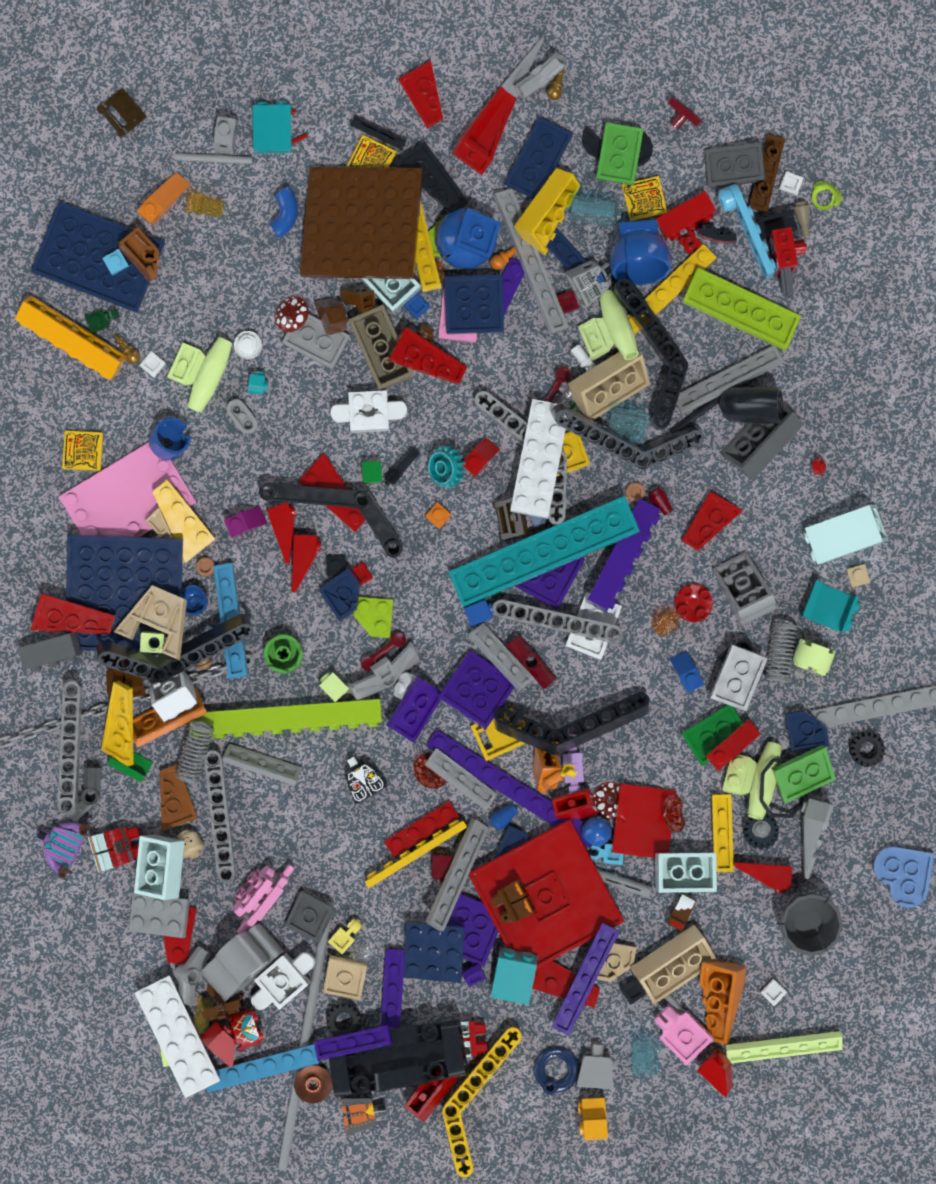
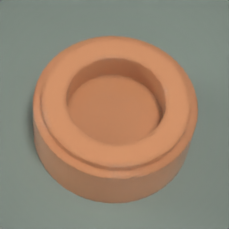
(635, 492)
(205, 567)

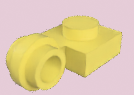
(342, 939)

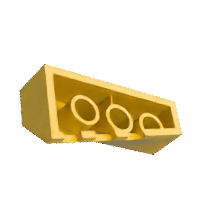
(547, 209)

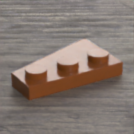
(175, 800)

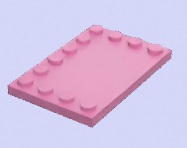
(122, 495)

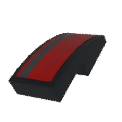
(710, 233)

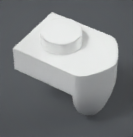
(403, 684)

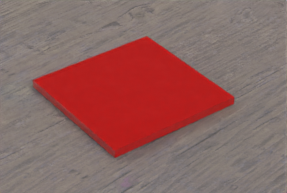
(563, 888)

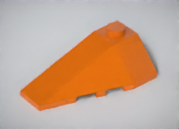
(722, 993)

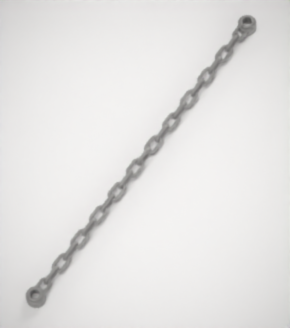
(105, 708)

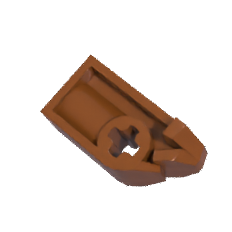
(135, 248)

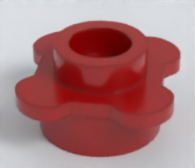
(690, 247)
(819, 466)

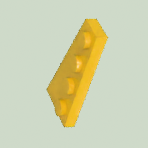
(182, 520)
(119, 724)

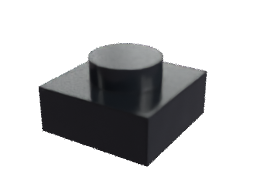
(335, 565)
(632, 991)

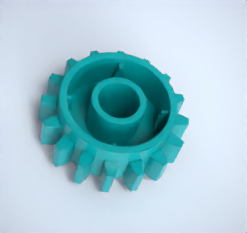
(446, 466)

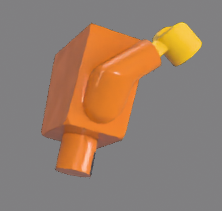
(548, 770)

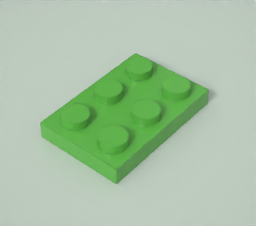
(619, 154)
(803, 774)

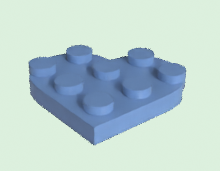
(905, 873)

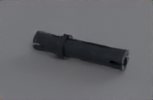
(386, 137)

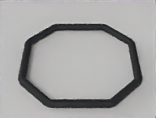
(762, 792)

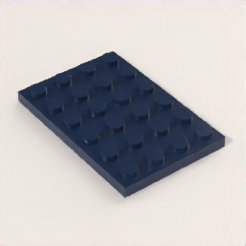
(74, 255)

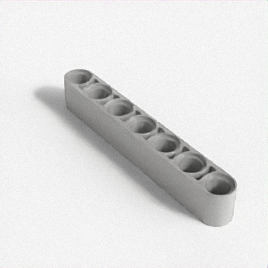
(549, 617)
(66, 739)
(218, 826)

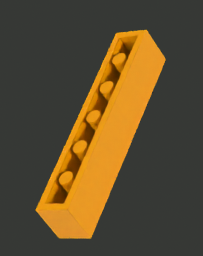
(70, 337)

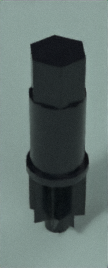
(402, 465)

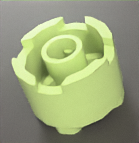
(814, 656)

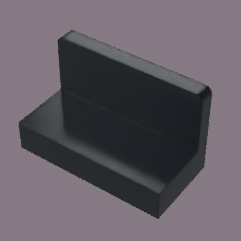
(775, 222)

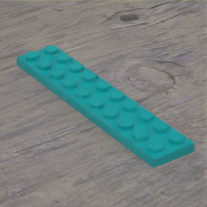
(544, 551)

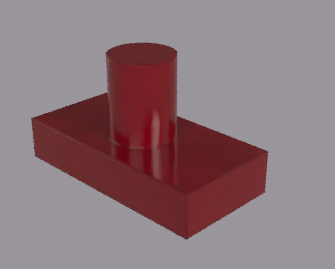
(683, 114)

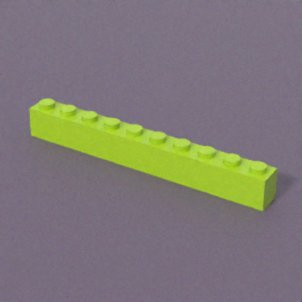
(293, 718)

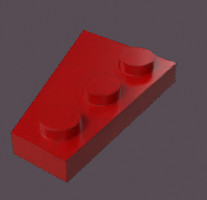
(423, 94)
(710, 519)
(178, 948)

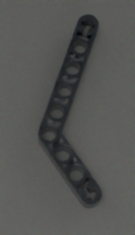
(657, 345)
(620, 442)
(110, 654)
(508, 722)

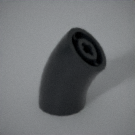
(753, 405)

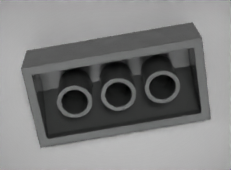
(759, 443)

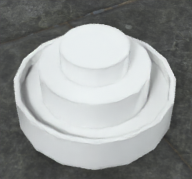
(247, 345)

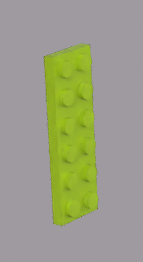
(741, 309)

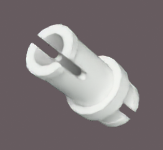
(585, 361)

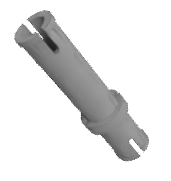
(624, 883)

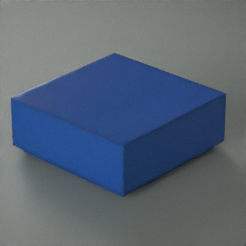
(416, 306)

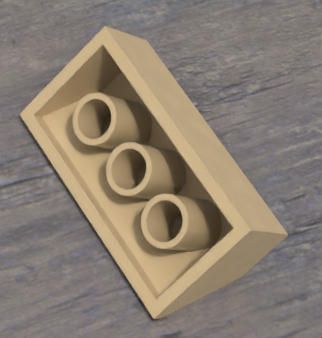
(608, 384)
(673, 964)

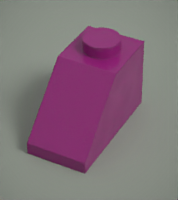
(245, 522)

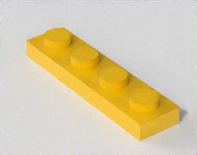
(722, 832)

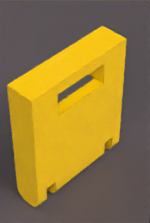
(500, 742)

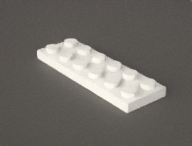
(538, 462)
(177, 1036)

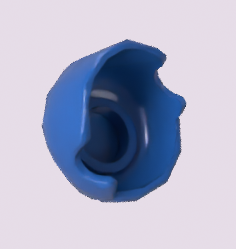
(201, 602)
(597, 831)

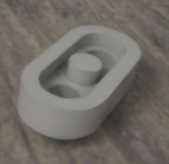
(242, 417)

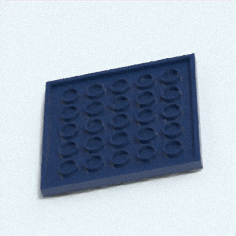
(116, 574)

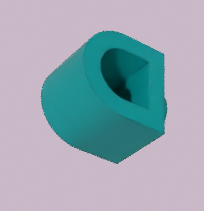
(257, 383)

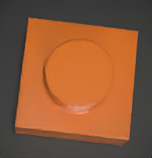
(438, 515)

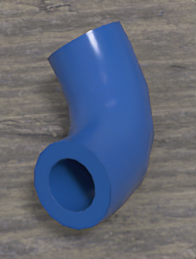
(287, 212)

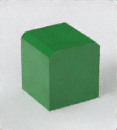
(372, 472)

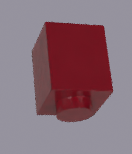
(440, 866)

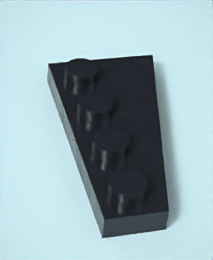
(435, 179)

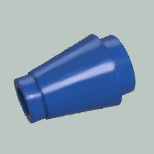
(502, 817)

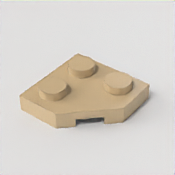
(618, 961)

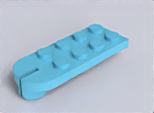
(730, 199)

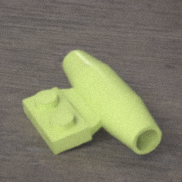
(612, 329)
(201, 371)
(745, 775)

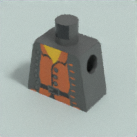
(360, 1113)

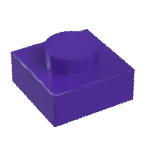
(473, 975)

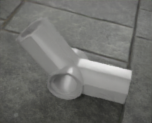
(541, 76)
(189, 975)

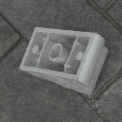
(744, 589)
(241, 961)

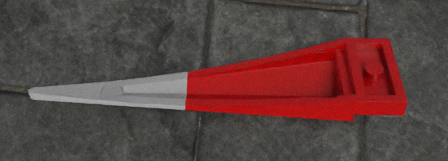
(482, 136)

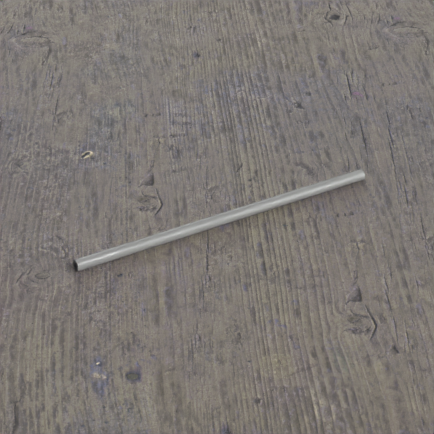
(304, 1041)

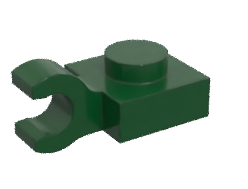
(99, 320)

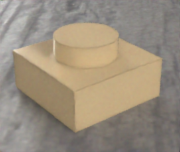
(858, 576)

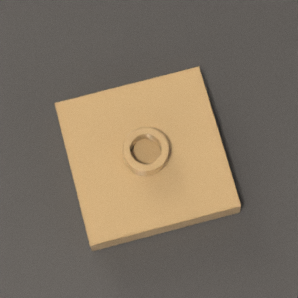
(345, 977)

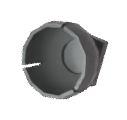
(811, 924)

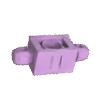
(576, 760)

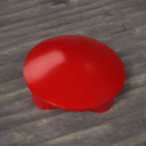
(693, 603)

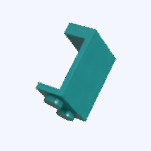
(272, 128)
(830, 607)
(514, 976)

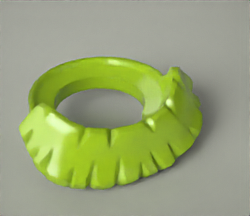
(836, 195)

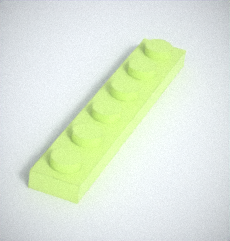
(784, 1047)

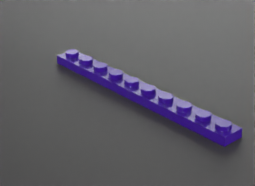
(501, 781)

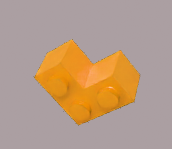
(594, 1118)

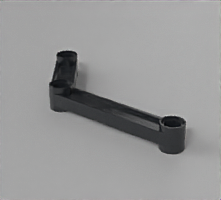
(340, 498)

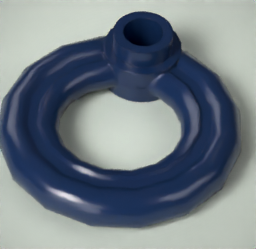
(568, 1081)

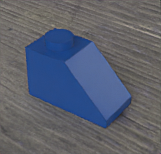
(686, 672)

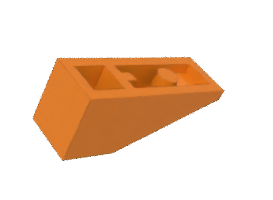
(163, 199)

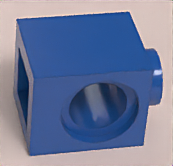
(479, 613)

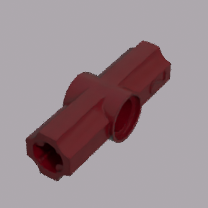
(540, 671)

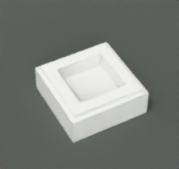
(791, 183)
(152, 364)
(773, 992)

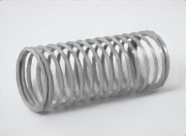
(768, 676)
(195, 725)

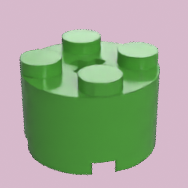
(277, 645)

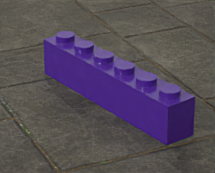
(622, 557)

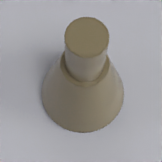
(802, 214)

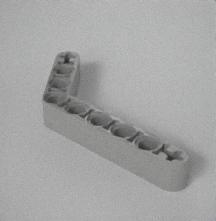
(518, 433)

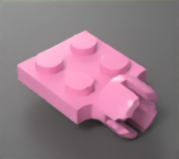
(682, 1033)

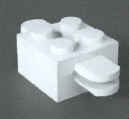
(368, 411)
(282, 981)

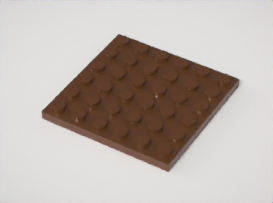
(361, 222)

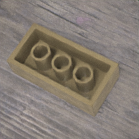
(376, 340)

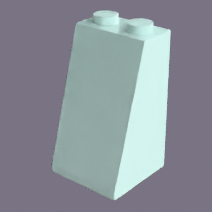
(845, 534)

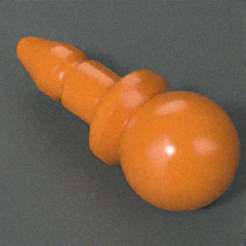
(498, 261)

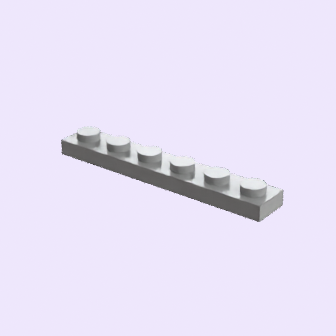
(729, 378)
(457, 875)

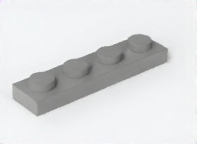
(501, 657)
(262, 764)
(461, 779)

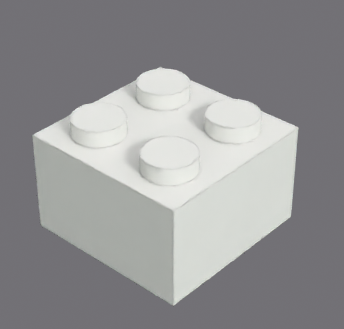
(173, 696)

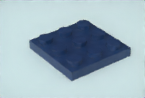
(474, 304)
(434, 953)

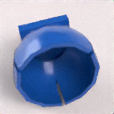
(467, 237)
(640, 253)

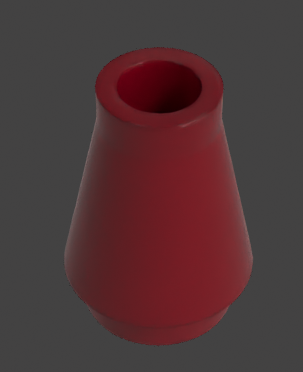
(660, 500)

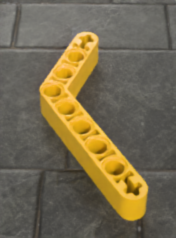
(473, 1090)

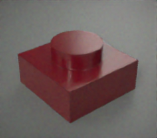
(568, 302)

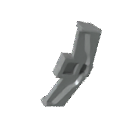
(385, 673)

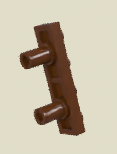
(763, 190)

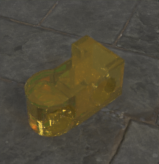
(202, 1024)

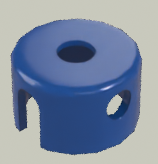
(172, 429)

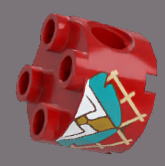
(244, 1029)

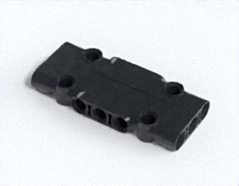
(404, 1063)

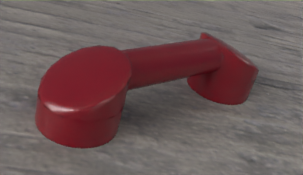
(561, 375)
(397, 640)

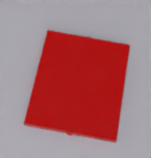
(640, 821)

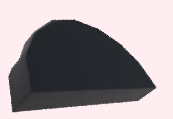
(591, 143)

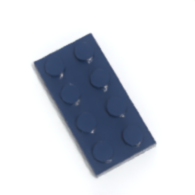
(538, 158)

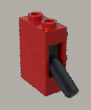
(783, 252)

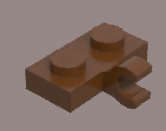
(219, 1011)

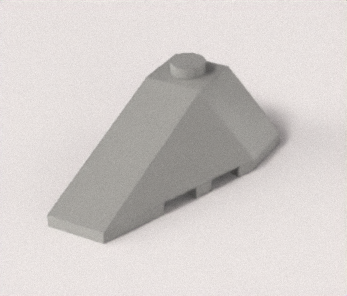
(814, 821)

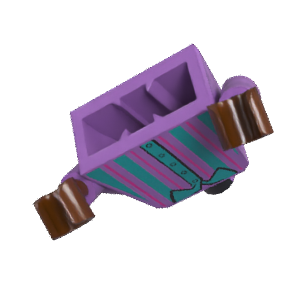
(63, 845)

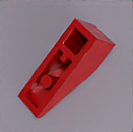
(283, 526)
(304, 554)
(732, 745)
(773, 876)

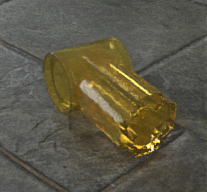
(201, 205)

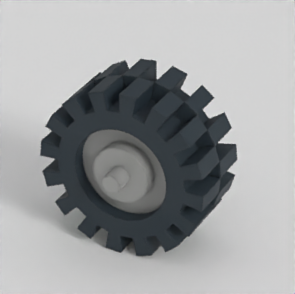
(761, 832)

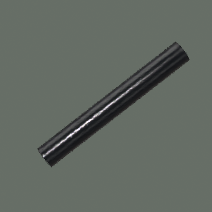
(695, 415)

